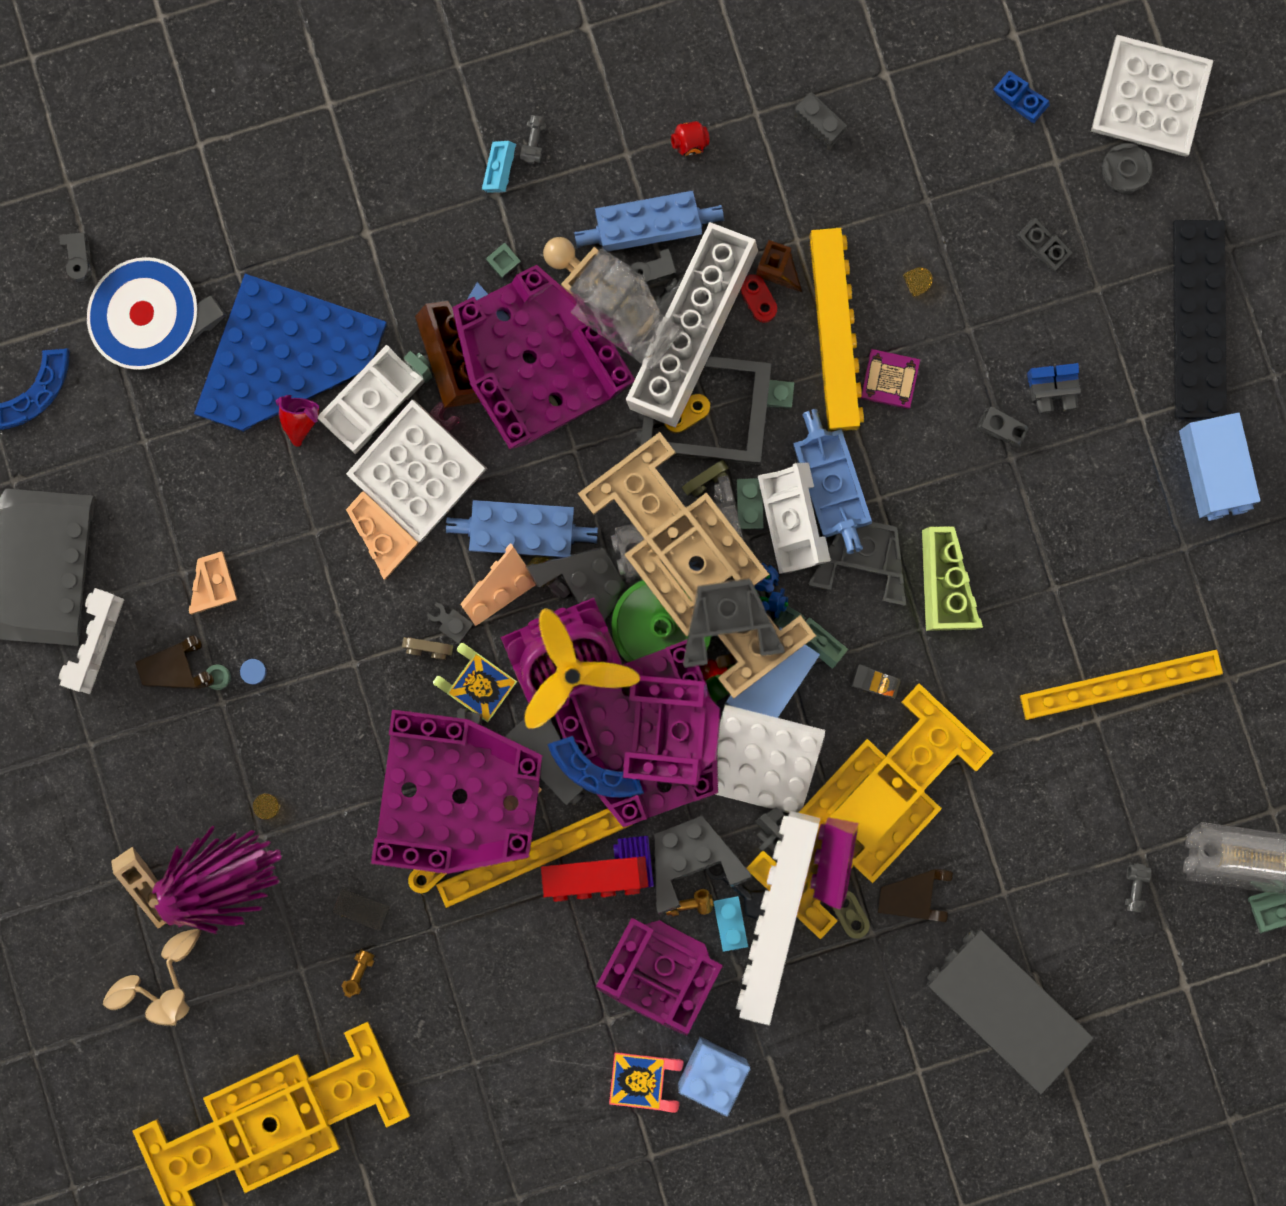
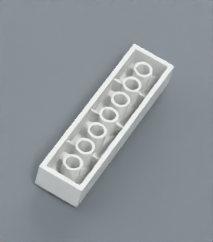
(701, 311)
(779, 918)

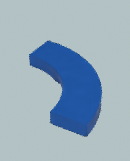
(40, 394)
(588, 775)

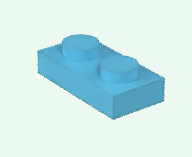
(499, 166)
(730, 923)

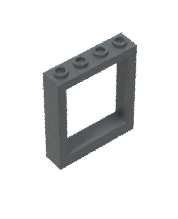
(756, 426)

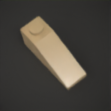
(138, 881)

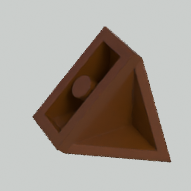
(778, 266)

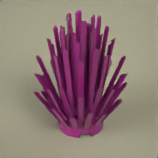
(202, 887)

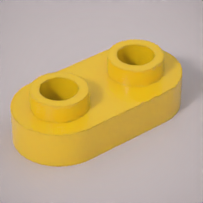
(690, 415)
(431, 877)

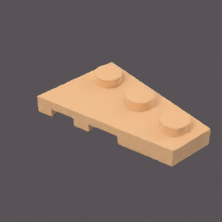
(384, 537)
(500, 587)

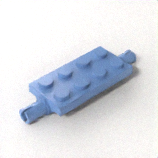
(648, 222)
(836, 488)
(528, 527)

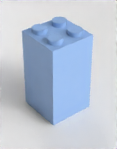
(1219, 466)
(776, 688)
(713, 1076)

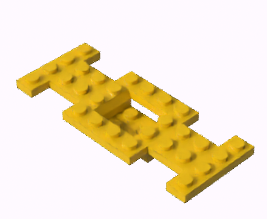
(889, 801)

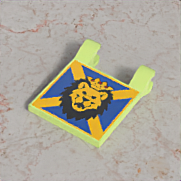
(479, 686)

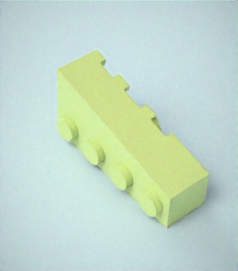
(946, 583)

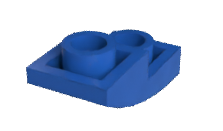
(1020, 97)

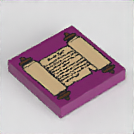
(890, 379)

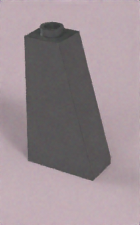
(551, 774)

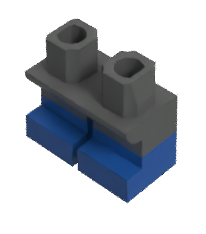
(1052, 384)

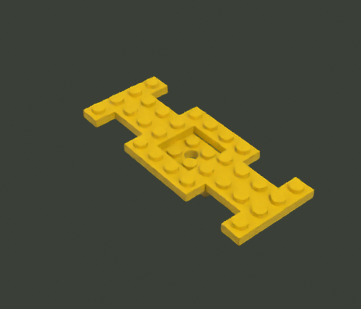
(302, 1114)

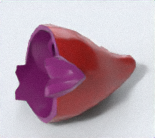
(297, 417)

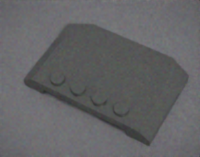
(43, 565)

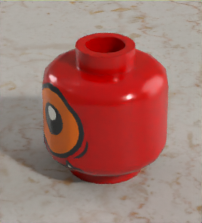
(690, 138)

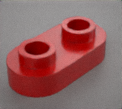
(757, 298)

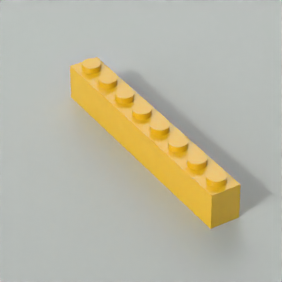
(835, 329)

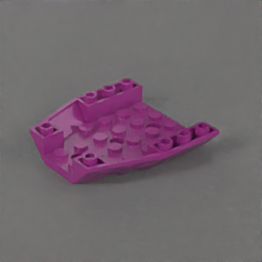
(568, 357)
(604, 729)
(432, 828)

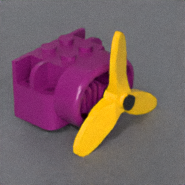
(564, 656)

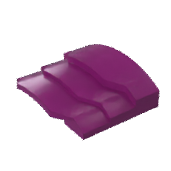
(672, 730)
(660, 974)

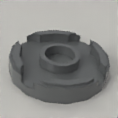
(1127, 168)

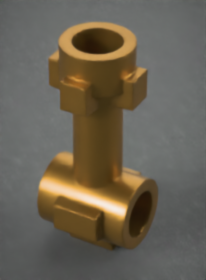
(702, 901)
(353, 985)

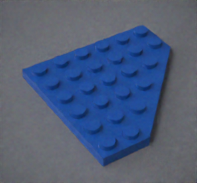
(280, 347)

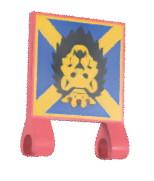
(639, 1081)

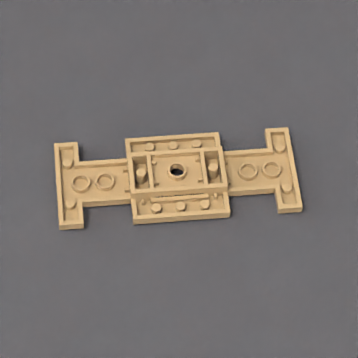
(677, 536)

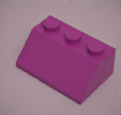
(834, 861)

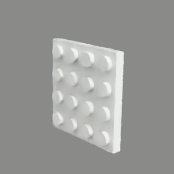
(1152, 95)
(416, 471)
(766, 759)

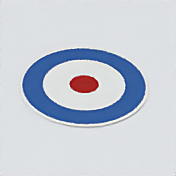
(142, 313)

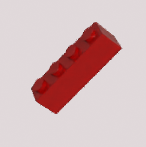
(594, 877)

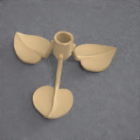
(171, 1003)

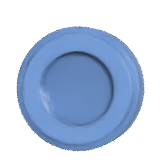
(253, 671)

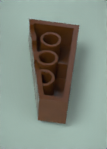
(445, 354)

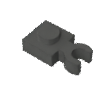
(453, 625)

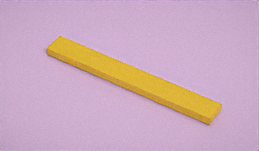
(1121, 684)
(541, 852)

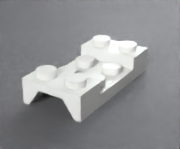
(370, 399)
(792, 519)
(106, 611)

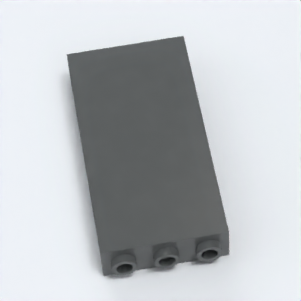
(1008, 1010)

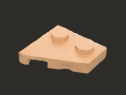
(212, 584)

